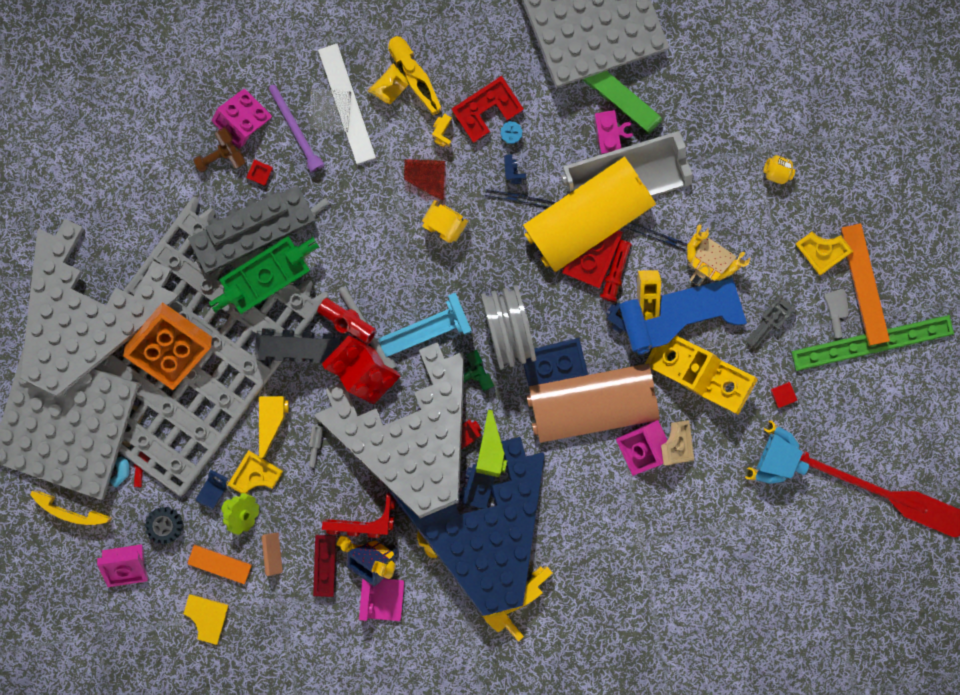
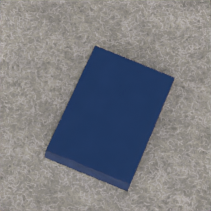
(556, 363)

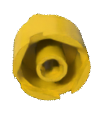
(444, 221)

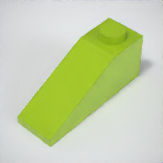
(491, 450)

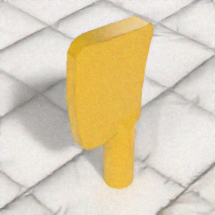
(500, 622)

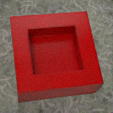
(259, 172)
(783, 394)

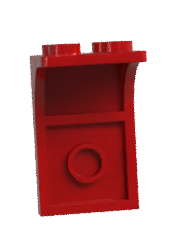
(373, 529)

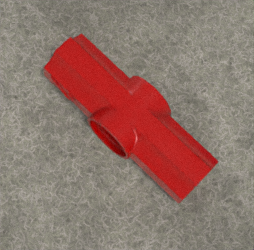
(346, 321)

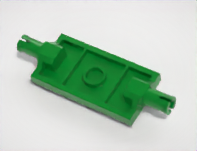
(264, 275)

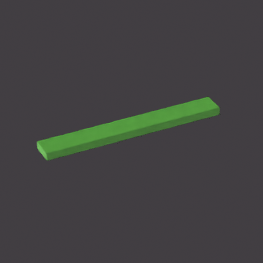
(859, 346)

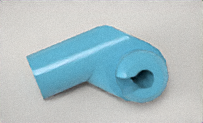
(123, 471)

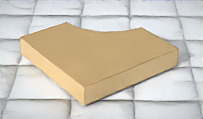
(679, 445)

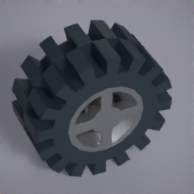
(157, 522)

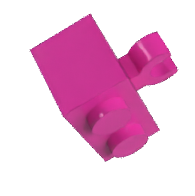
(609, 132)

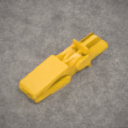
(402, 55)

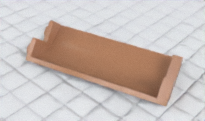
(593, 403)

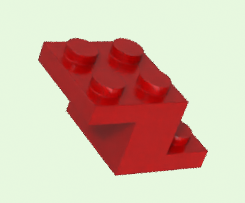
(361, 370)

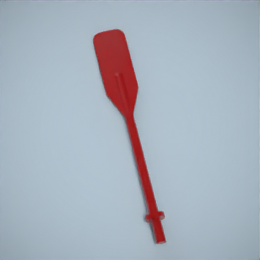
(909, 503)

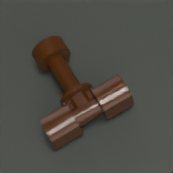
(225, 149)

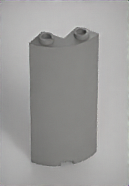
(658, 162)

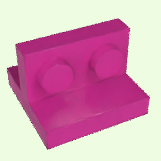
(123, 565)

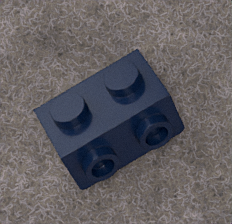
(477, 489)

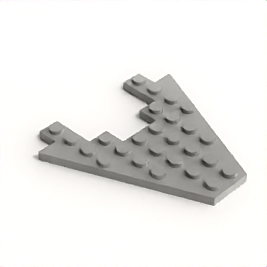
(74, 332)
(414, 454)

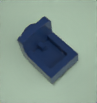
(618, 323)

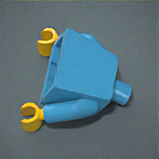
(779, 458)

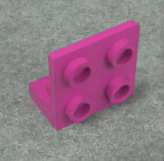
(241, 116)
(382, 601)

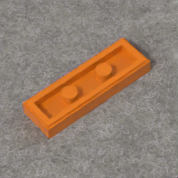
(219, 564)

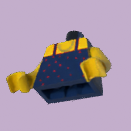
(370, 560)

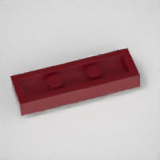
(324, 565)

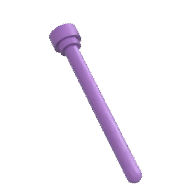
(313, 160)

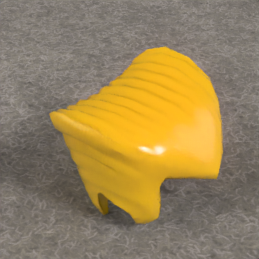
(389, 85)

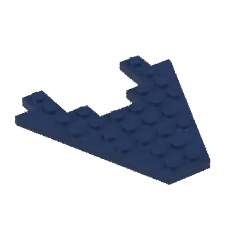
(490, 546)

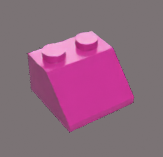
(643, 447)

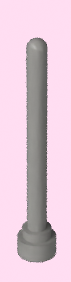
(374, 343)

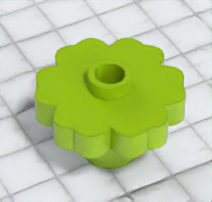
(240, 513)

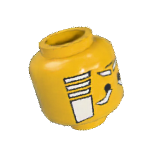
(779, 169)

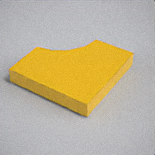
(823, 252)
(253, 473)
(207, 616)

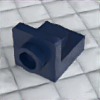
(510, 168)

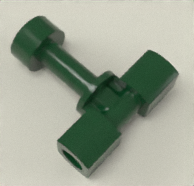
(477, 371)

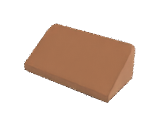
(272, 554)

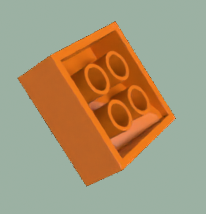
(167, 346)

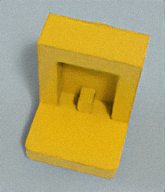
(440, 126)

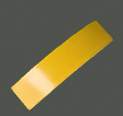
(46, 501)

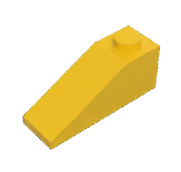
(649, 293)
(271, 416)

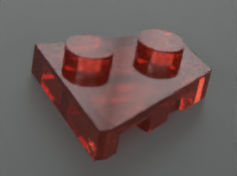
(426, 175)

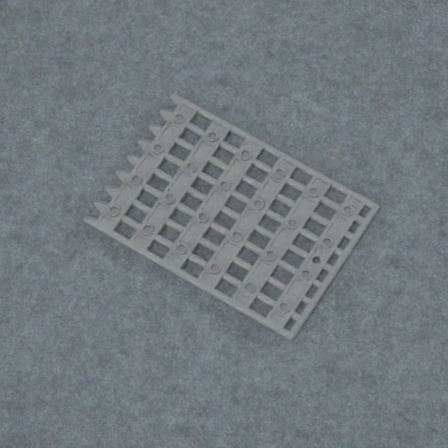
(208, 386)

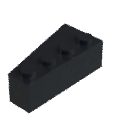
(294, 346)

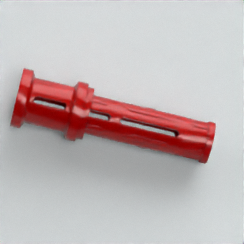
(612, 281)

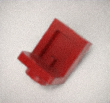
(470, 432)

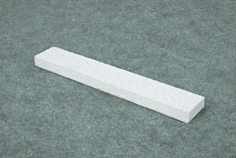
(339, 80)

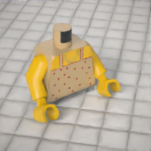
(711, 259)

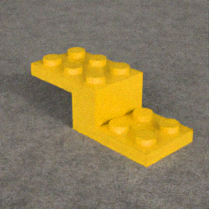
(703, 373)

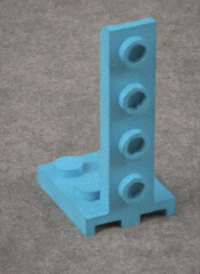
(427, 328)

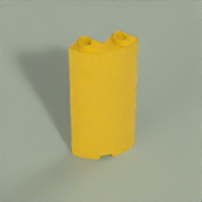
(589, 214)

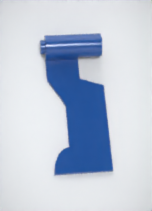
(679, 310)

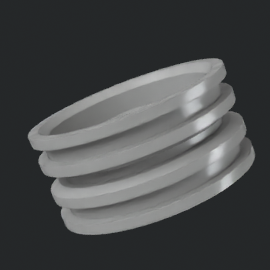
(508, 327)

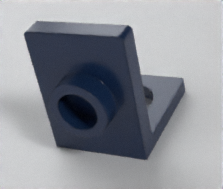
(212, 490)

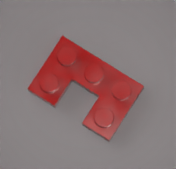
(493, 94)

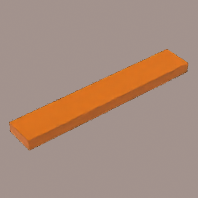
(865, 285)

